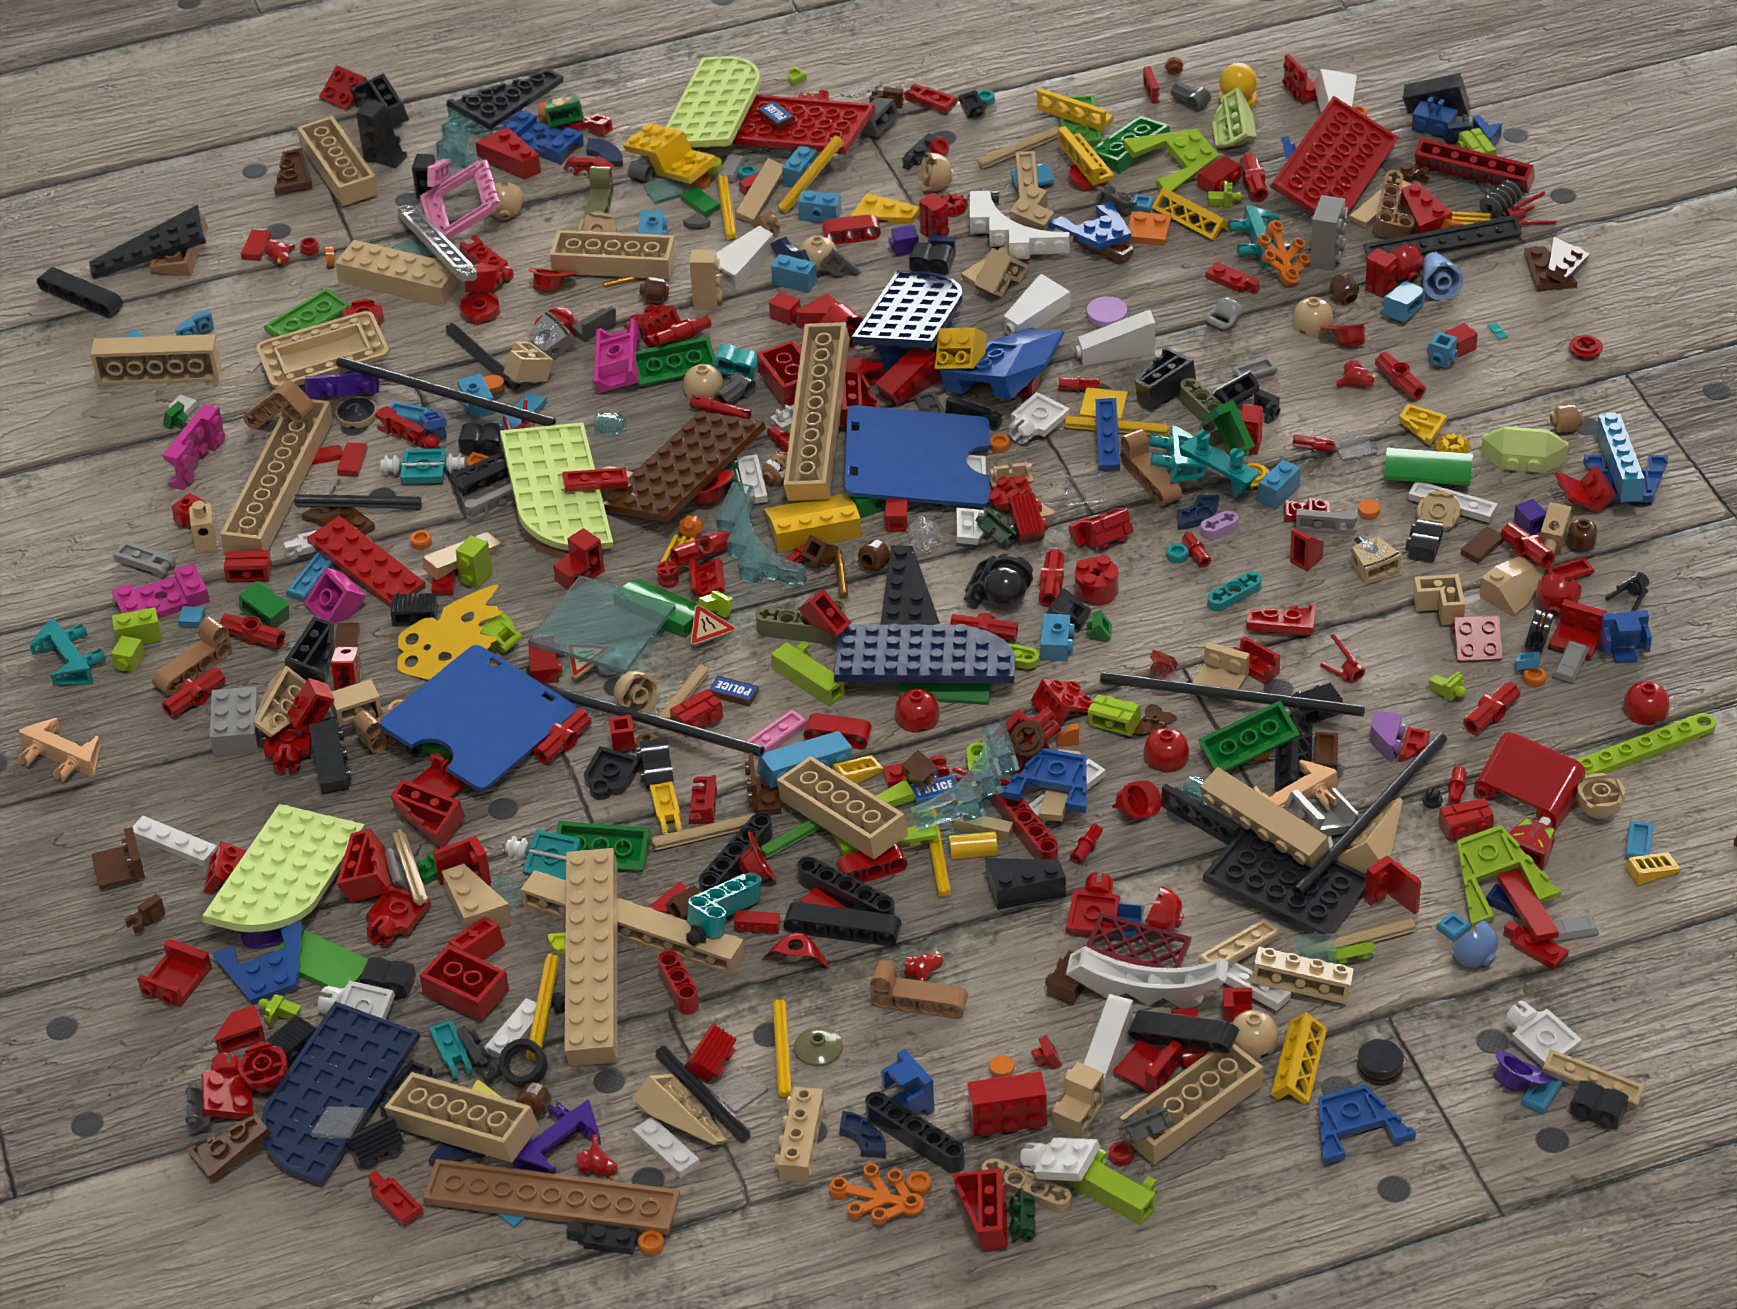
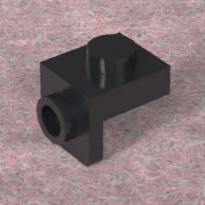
(972, 104)
(1269, 403)

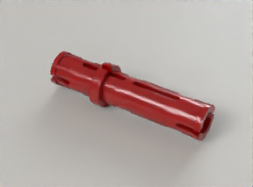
(712, 406)

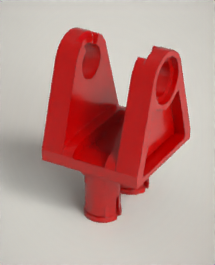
(1045, 717)

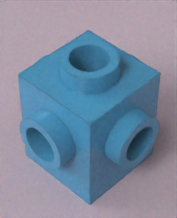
(1440, 353)

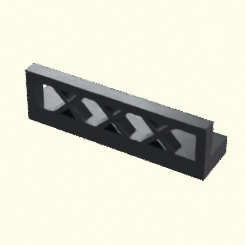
(482, 478)
(1287, 755)
(1199, 814)

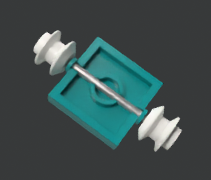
(422, 465)
(545, 854)

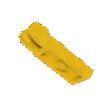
(666, 805)

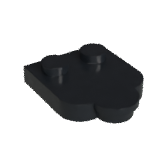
(610, 772)

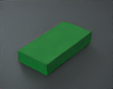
(700, 201)

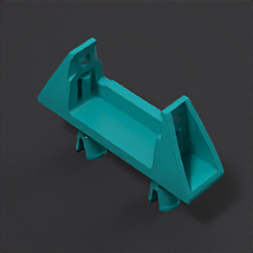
(1254, 224)
(1175, 461)
(1230, 466)
(77, 665)

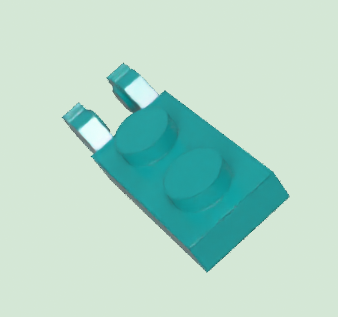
(450, 1047)

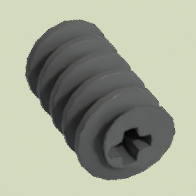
(1500, 198)

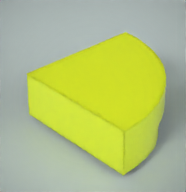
(557, 942)

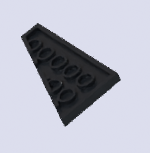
(502, 101)
(165, 239)
(906, 591)

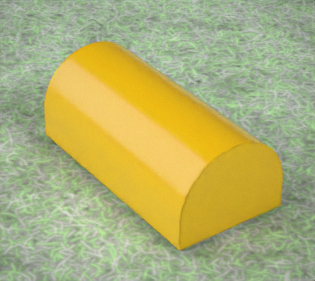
(973, 845)

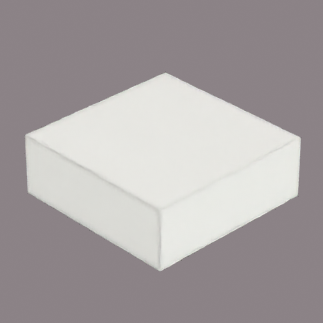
(190, 404)

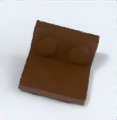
(762, 797)
(120, 863)

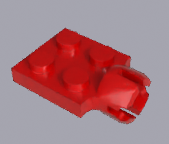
(287, 748)
(1088, 904)
(393, 915)
(224, 1090)

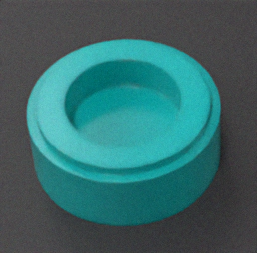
(987, 95)
(746, 171)
(1177, 553)

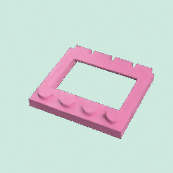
(435, 209)

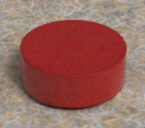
(939, 146)
(1121, 1154)

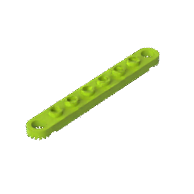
(1648, 744)

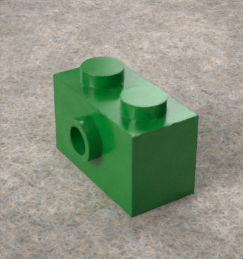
(264, 604)

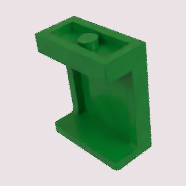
(1230, 426)

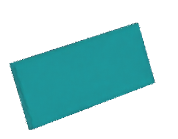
(1497, 330)

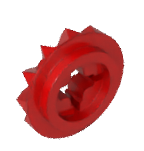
(959, 202)
(1592, 345)

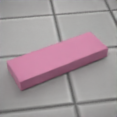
(438, 172)
(779, 731)

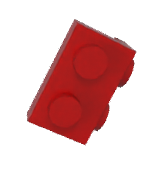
(707, 577)

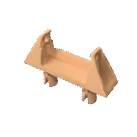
(67, 753)
(1312, 786)

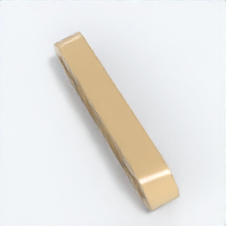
(1028, 1182)

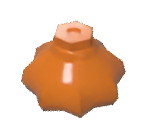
(690, 526)

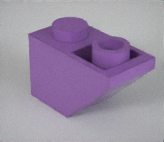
(1385, 733)

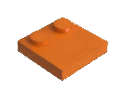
(1149, 228)

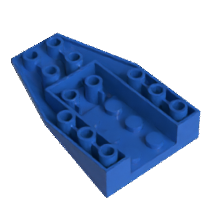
(1007, 363)

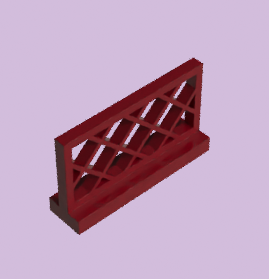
(1143, 931)

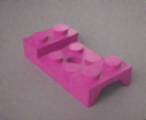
(619, 368)
(201, 434)
(180, 590)

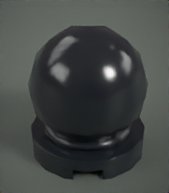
(1007, 581)

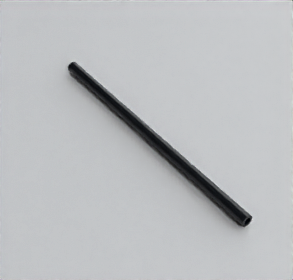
(445, 392)
(1232, 694)
(660, 722)
(1368, 816)

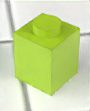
(128, 654)

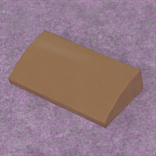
(178, 263)

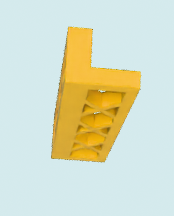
(1073, 110)
(1084, 156)
(1195, 210)
(1294, 1053)

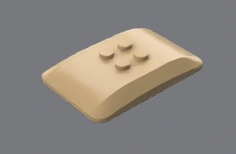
(316, 349)

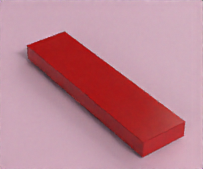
(1528, 906)

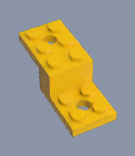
(670, 153)

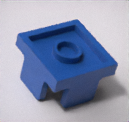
(1624, 634)
(915, 1082)

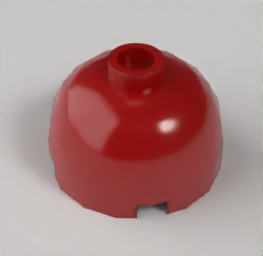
(1409, 263)
(1554, 589)
(1646, 703)
(917, 710)
(1166, 750)
(1166, 911)
(263, 1067)

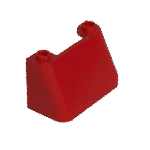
(1532, 776)

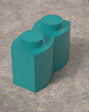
(732, 360)

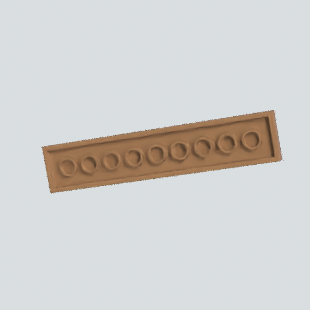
(551, 1196)

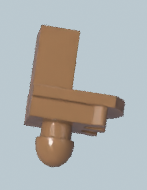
(768, 222)

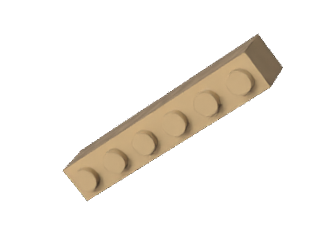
(1264, 817)

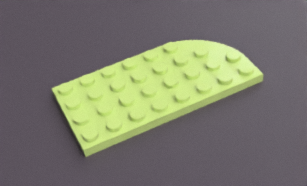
(716, 101)
(535, 470)
(282, 871)

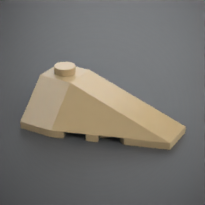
(1512, 584)
(277, 701)
(1375, 840)
(670, 1101)

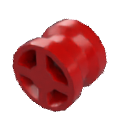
(667, 574)

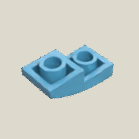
(196, 324)

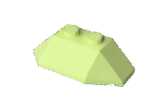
(1233, 121)
(1524, 449)

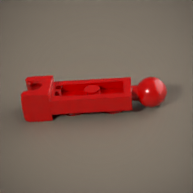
(479, 253)
(405, 429)

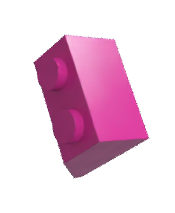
(334, 597)

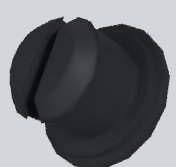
(1432, 797)
(696, 935)
(558, 1002)

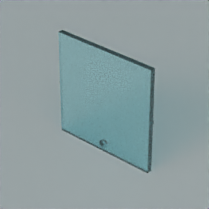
(602, 624)

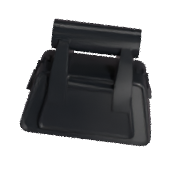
(1069, 604)

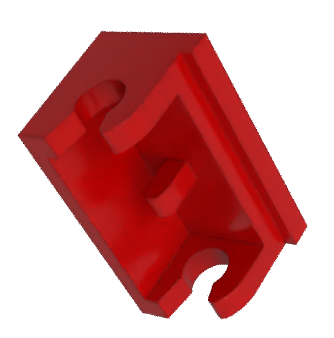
(1263, 663)
(703, 800)
(479, 939)

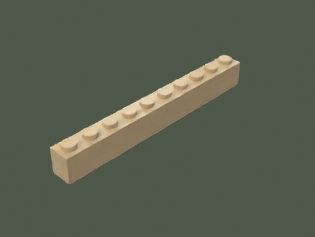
(641, 925)

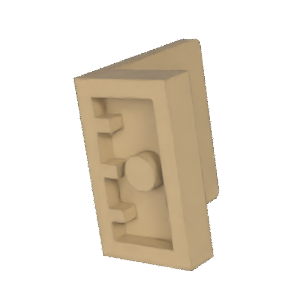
(1223, 667)

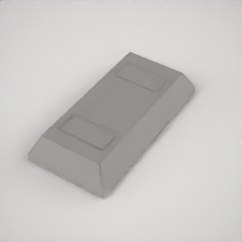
(731, 166)
(1258, 368)
(1571, 662)
(396, 870)
(1575, 928)

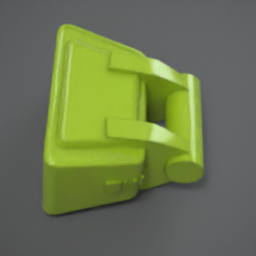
(504, 630)

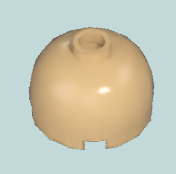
(935, 172)
(510, 201)
(817, 248)
(1311, 315)
(702, 381)
(636, 691)
(1600, 795)
(1256, 1033)

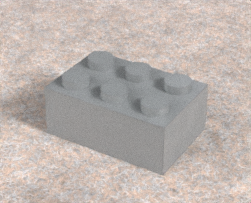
(1328, 232)
(232, 721)

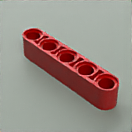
(1027, 826)

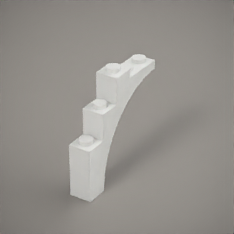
(1003, 231)
(1180, 986)

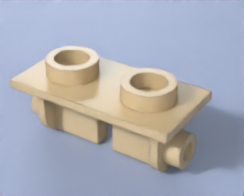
(1017, 469)

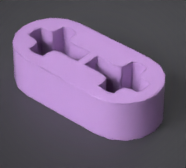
(1219, 525)

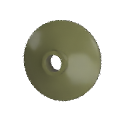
(818, 1046)

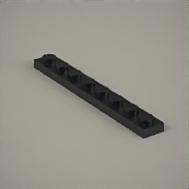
(1452, 237)

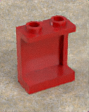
(176, 973)

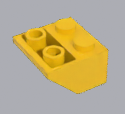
(959, 348)

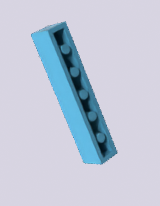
(1620, 457)

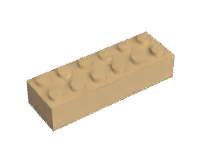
(337, 161)
(614, 254)
(396, 273)
(156, 359)
(842, 807)
(1197, 1099)
(462, 1117)

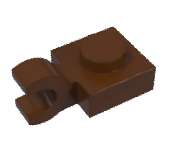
(890, 93)
(1413, 172)
(147, 913)

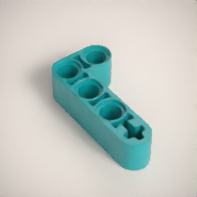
(713, 905)

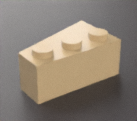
(705, 279)
(474, 898)

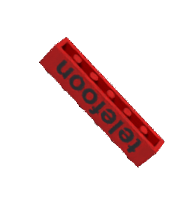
(1473, 164)

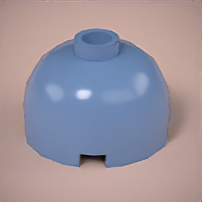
(1476, 947)

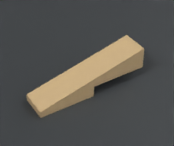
(445, 561)

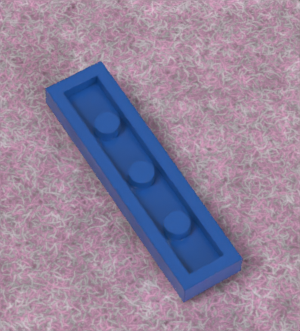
(1107, 434)

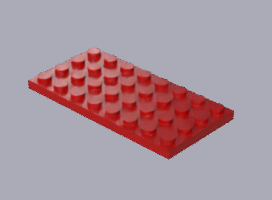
(813, 126)
(1334, 157)

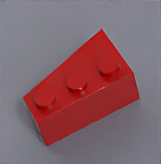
(509, 152)
(428, 811)

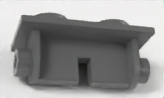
(1122, 200)
(194, 1117)
(1154, 1119)

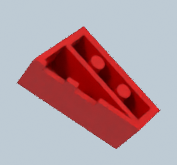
(1424, 208)
(909, 376)
(855, 392)
(364, 867)
(985, 1203)

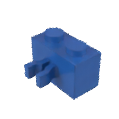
(1433, 118)

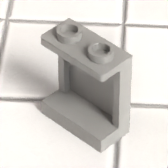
(1328, 822)

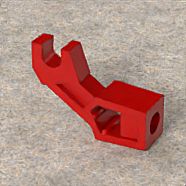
(596, 124)
(585, 163)

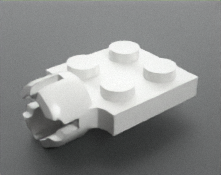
(1036, 417)
(359, 996)
(1540, 1032)
(1060, 1159)

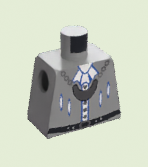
(551, 336)

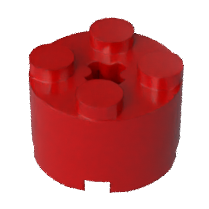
(841, 314)
(1096, 580)

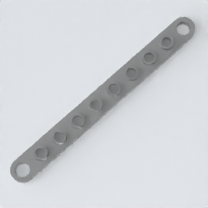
(437, 243)

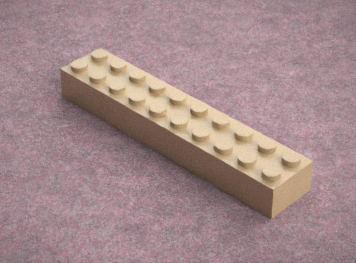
(816, 412)
(276, 480)
(591, 958)

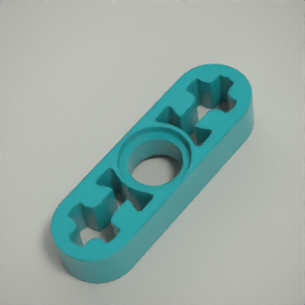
(1247, 585)

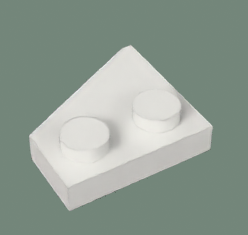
(966, 526)

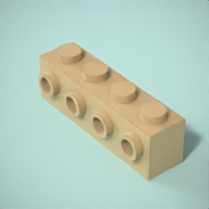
(1302, 975)
(800, 1134)

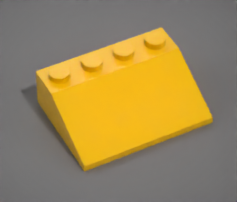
(827, 519)

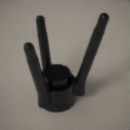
(1635, 585)

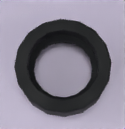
(514, 1047)

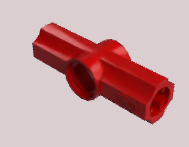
(1254, 177)
(1400, 376)
(1528, 545)
(691, 550)
(1051, 577)
(1004, 629)
(253, 631)
(193, 692)
(1491, 708)
(562, 736)

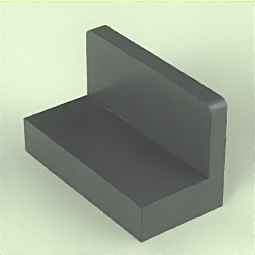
(601, 319)

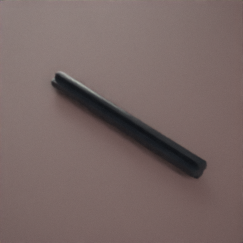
(479, 353)
(358, 501)
(703, 1094)

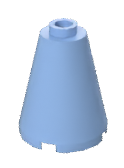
(1441, 277)

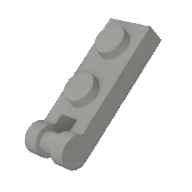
(489, 504)
(1327, 521)
(144, 558)

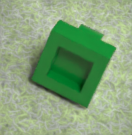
(175, 416)
(1099, 626)
(427, 869)

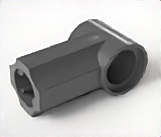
(1192, 97)
(641, 169)
(738, 386)

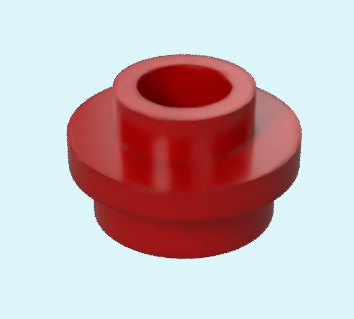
(309, 246)

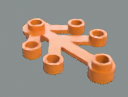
(1289, 274)
(879, 1196)

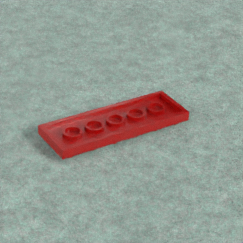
(364, 561)

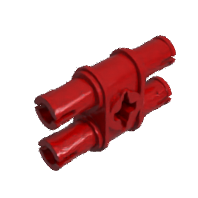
(678, 331)

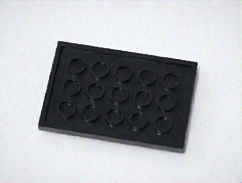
(1266, 879)

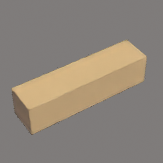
(1003, 828)

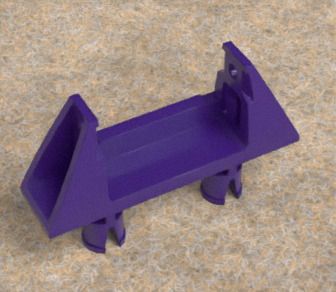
(340, 385)
(578, 1120)

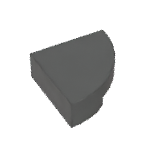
(697, 220)

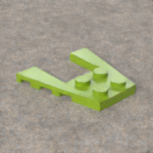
(1186, 146)
(896, 796)
(1492, 854)

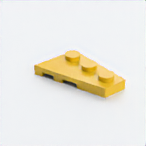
(887, 209)

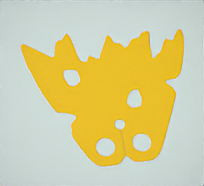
(448, 634)

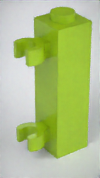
(807, 673)
(1117, 1191)

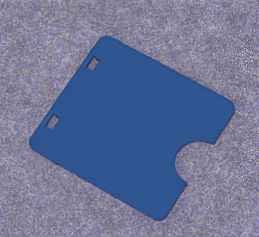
(915, 456)
(480, 714)

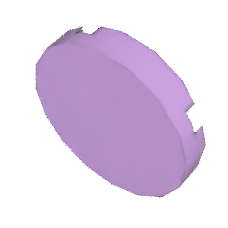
(1106, 311)

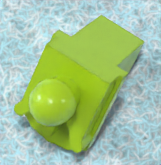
(1225, 197)
(717, 603)
(1450, 687)
(278, 1008)

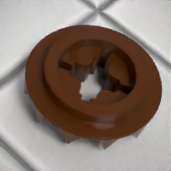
(1018, 738)

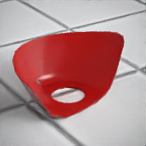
(807, 949)

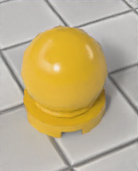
(1239, 76)

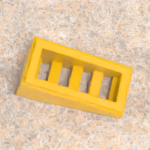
(851, 768)
(1640, 868)

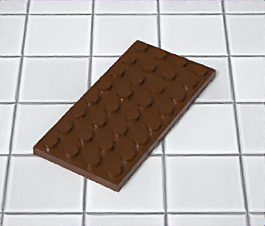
(683, 466)

